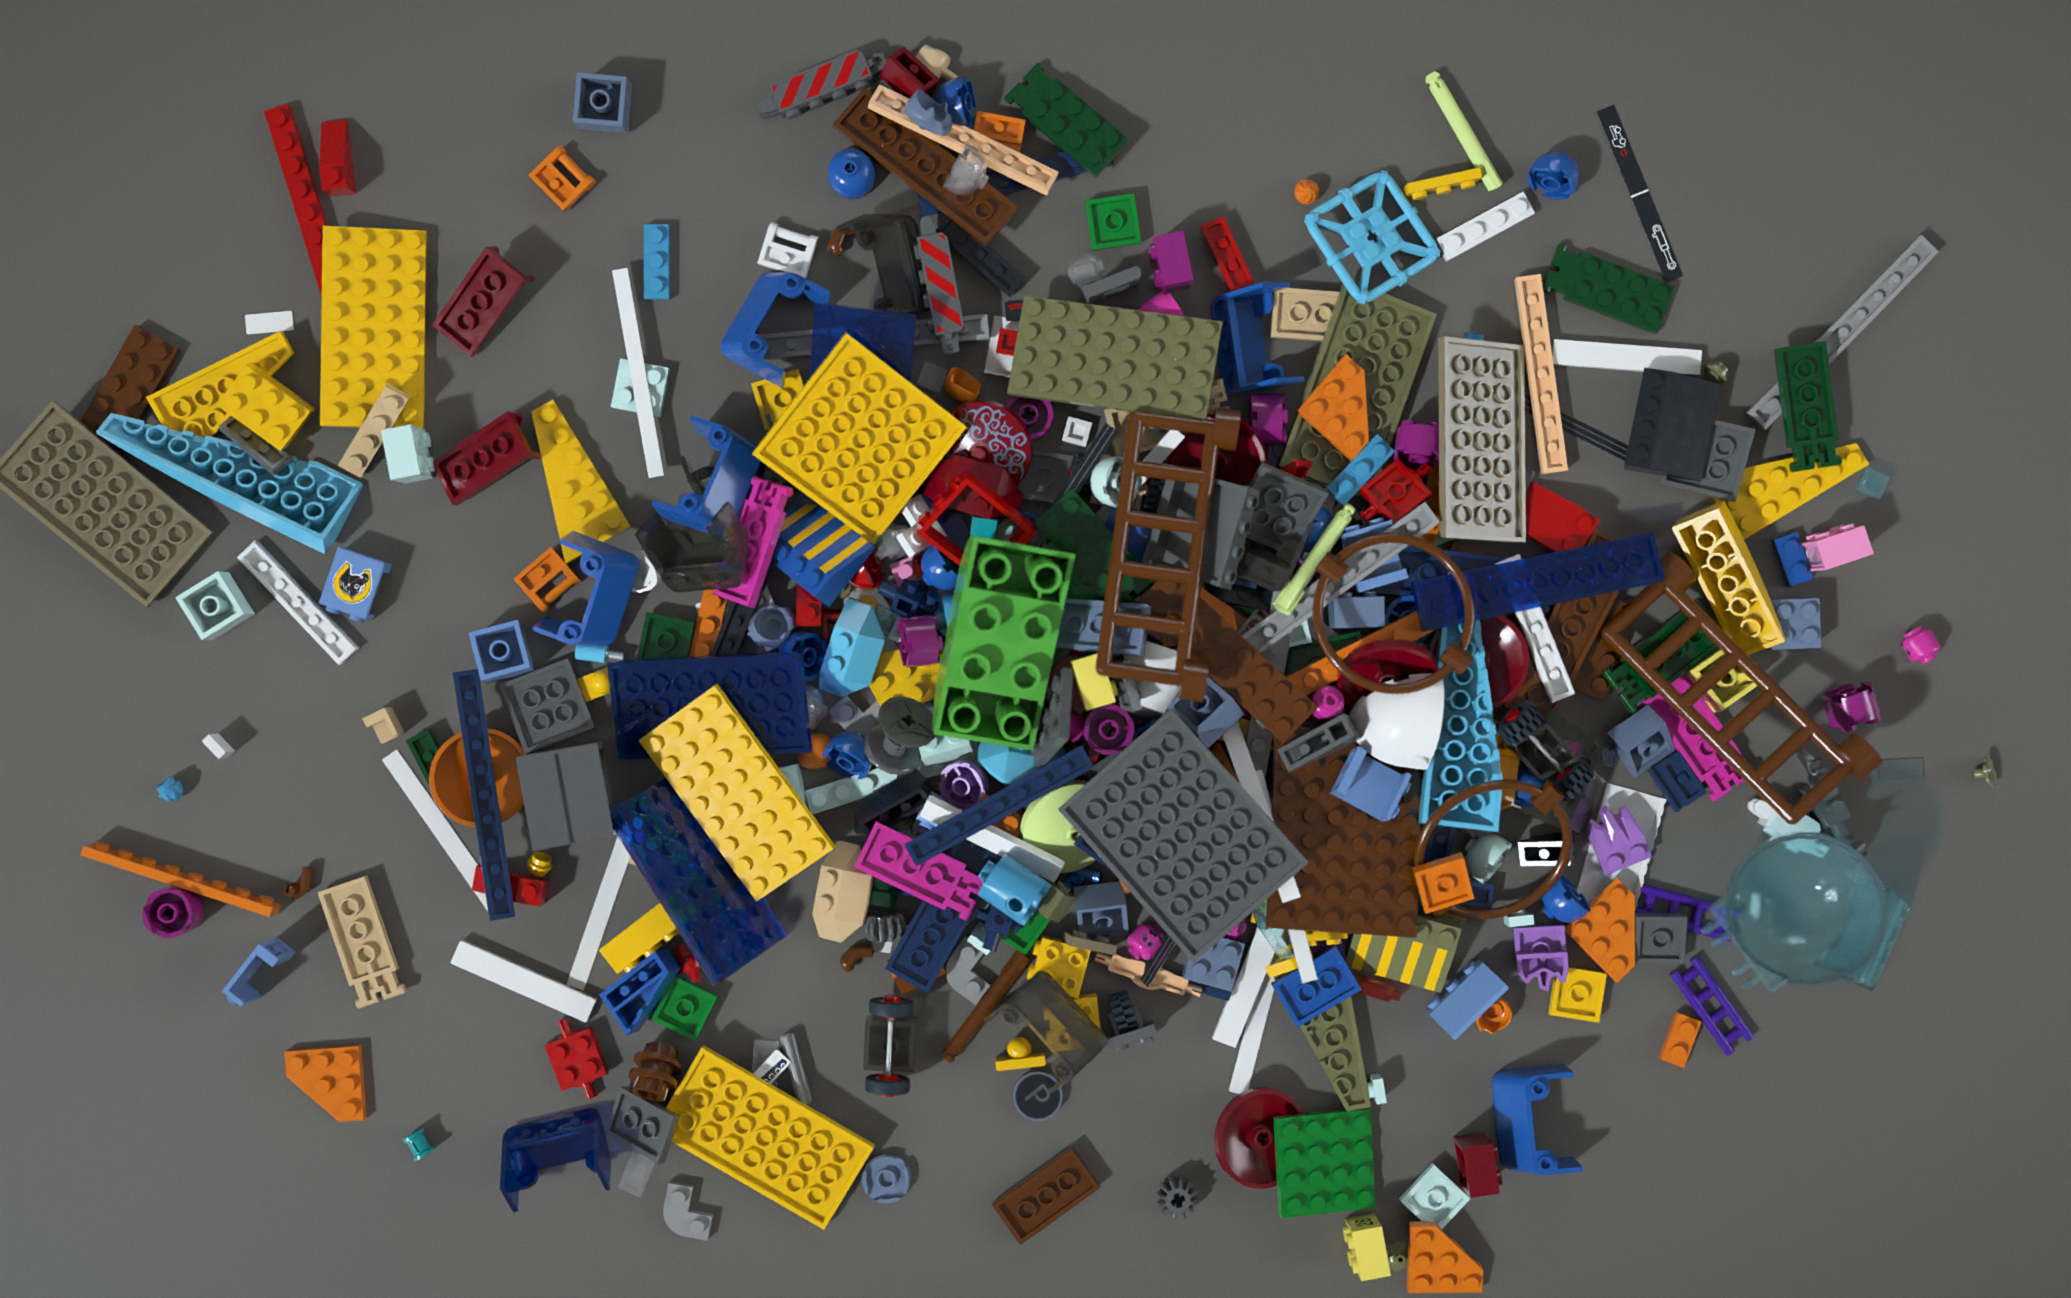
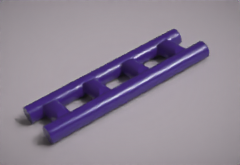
(1675, 901)
(1712, 990)

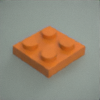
(1443, 883)

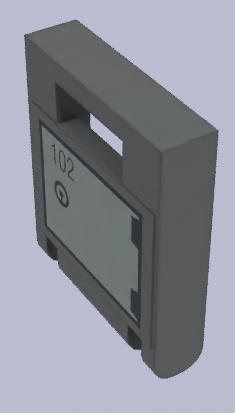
(1110, 286)

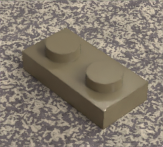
(1081, 940)

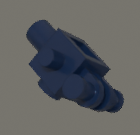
(910, 598)
(997, 925)

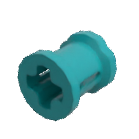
(418, 1144)

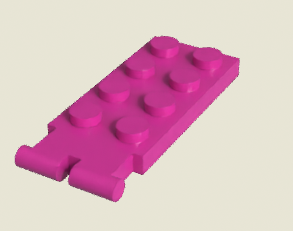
(763, 521)
(1698, 754)
(937, 881)

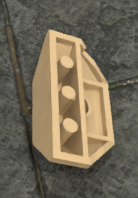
(841, 893)

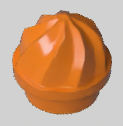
(1306, 192)

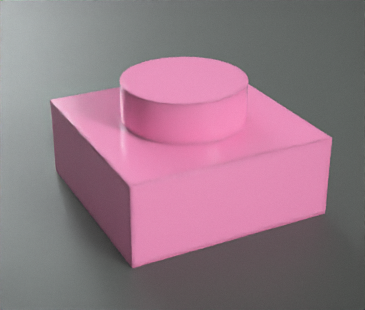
(902, 570)

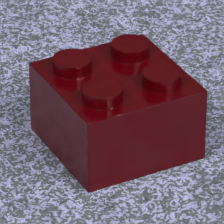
(1477, 1165)

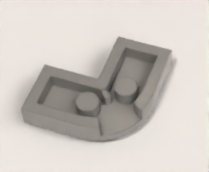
(853, 718)
(960, 973)
(680, 1217)

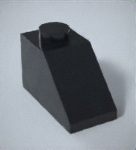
(1543, 850)

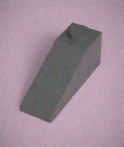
(1319, 742)

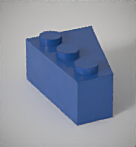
(639, 990)

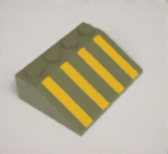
(1413, 961)

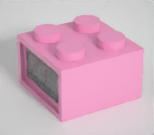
(1836, 546)

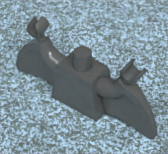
(1832, 809)

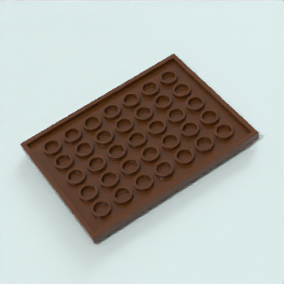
(1357, 864)

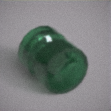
(882, 894)

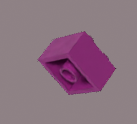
(1171, 262)

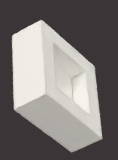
(1076, 431)
(218, 746)

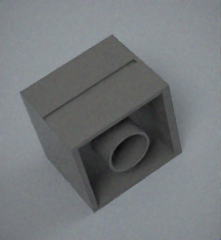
(566, 795)

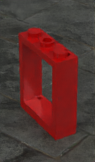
(1022, 536)

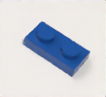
(1792, 559)

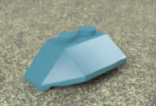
(852, 650)
(1009, 763)

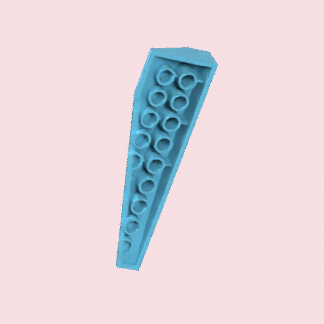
(299, 501)
(1466, 743)

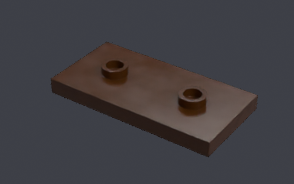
(1046, 1195)

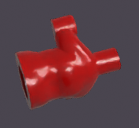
(688, 962)

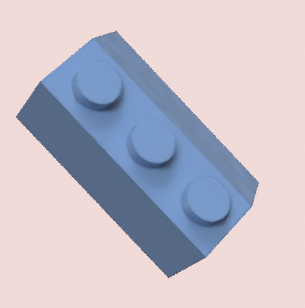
(1466, 998)

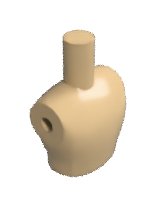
(936, 62)

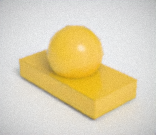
(595, 684)
(1020, 1056)

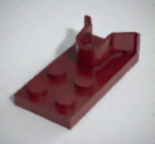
(480, 301)
(483, 458)

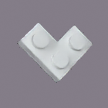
(910, 539)

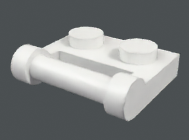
(786, 258)

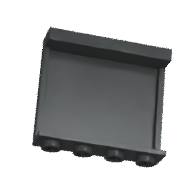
(1227, 530)

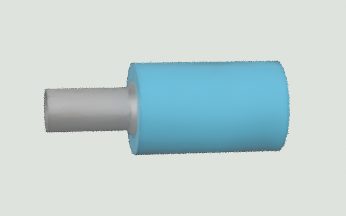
(597, 653)

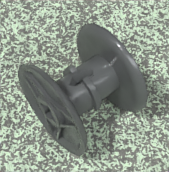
(902, 730)

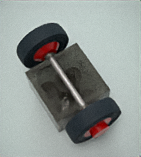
(889, 1045)

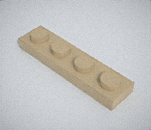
(369, 435)

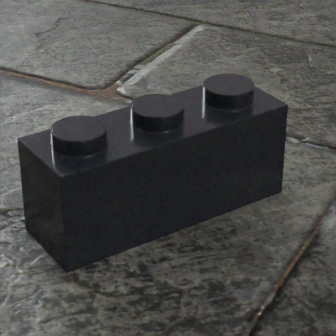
(893, 801)

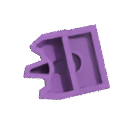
(1617, 840)
(1541, 953)

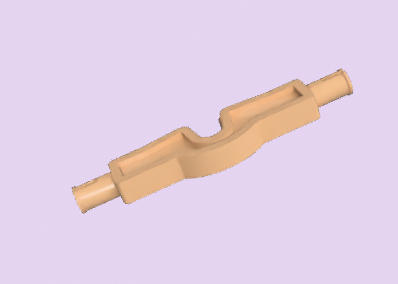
(1135, 969)

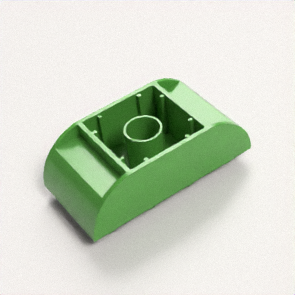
(1000, 642)

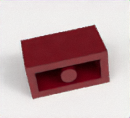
(907, 74)

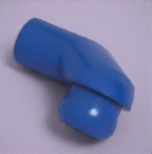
(1083, 875)

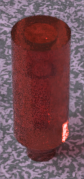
(1376, 988)

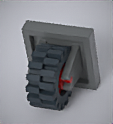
(1127, 1023)

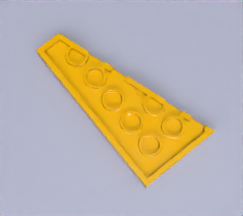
(193, 400)
(575, 487)
(1773, 490)
(896, 680)

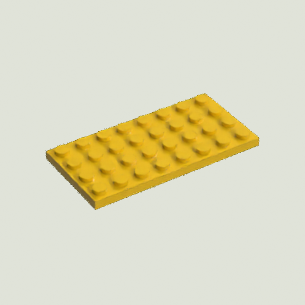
(372, 322)
(737, 793)
(766, 1137)

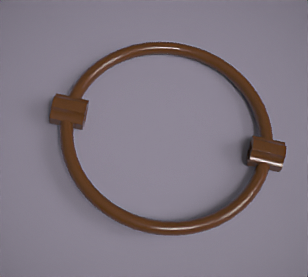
(1454, 656)
(1545, 799)

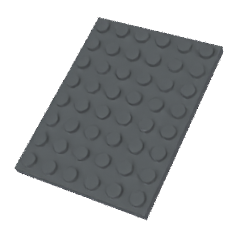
(1183, 835)

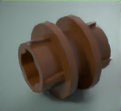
(655, 1071)

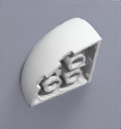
(1154, 696)
(1401, 726)

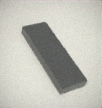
(255, 446)

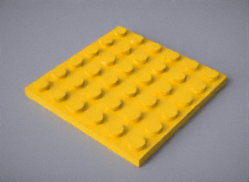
(859, 439)

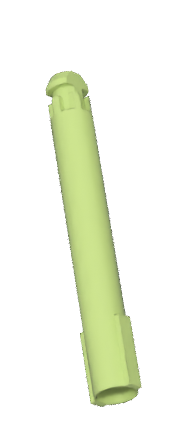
(1463, 131)
(1294, 590)

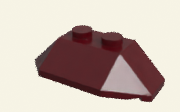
(968, 500)

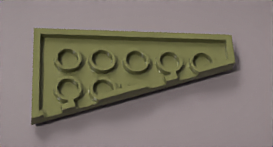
(1338, 1049)

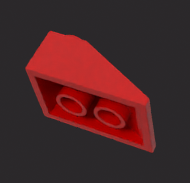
(1555, 521)

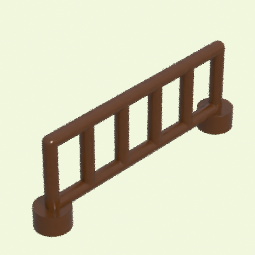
(1188, 672)
(1852, 756)

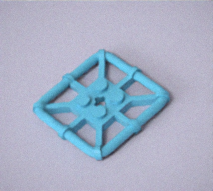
(1376, 222)

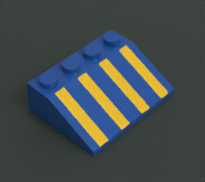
(819, 551)

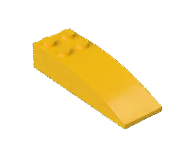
(1729, 577)

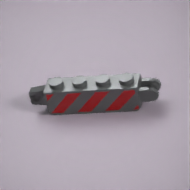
(821, 83)
(941, 286)

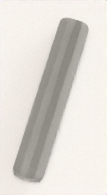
(796, 1068)

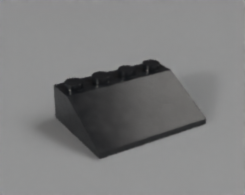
(1672, 425)

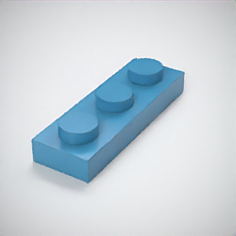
(656, 262)
(1359, 470)

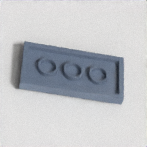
(1082, 626)

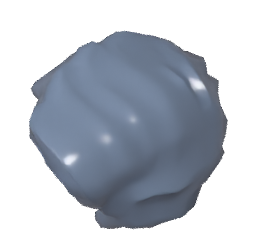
(928, 113)
(772, 625)

